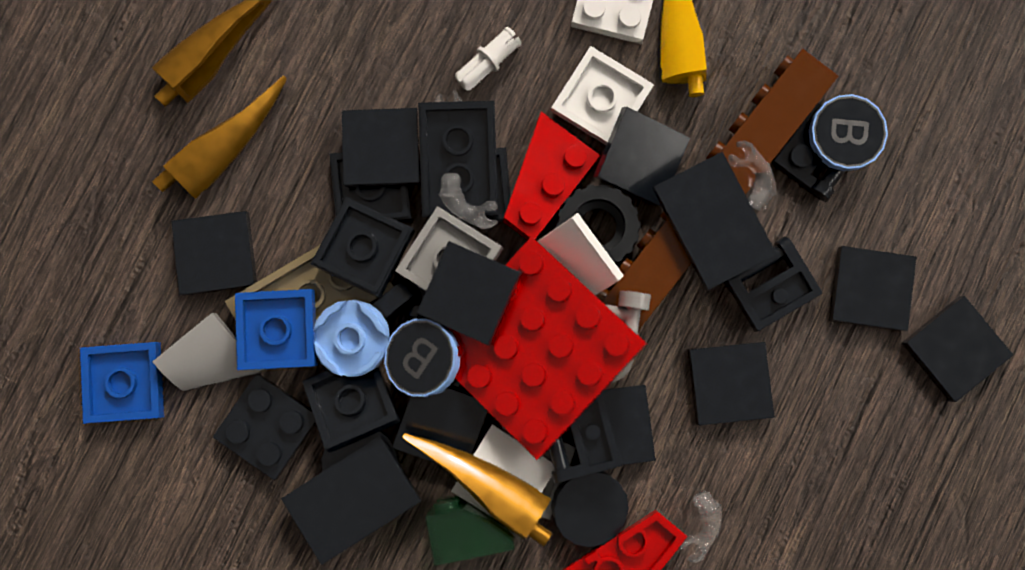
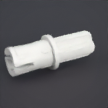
(487, 59)

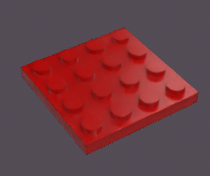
(548, 354)

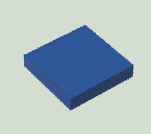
(275, 329)
(121, 382)

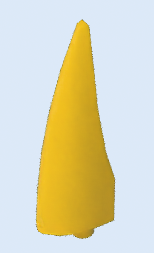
(682, 46)

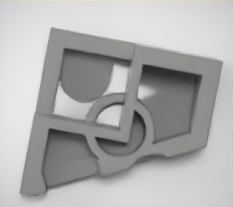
(202, 356)

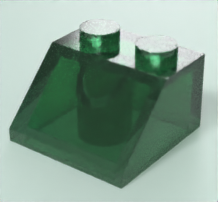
(464, 531)

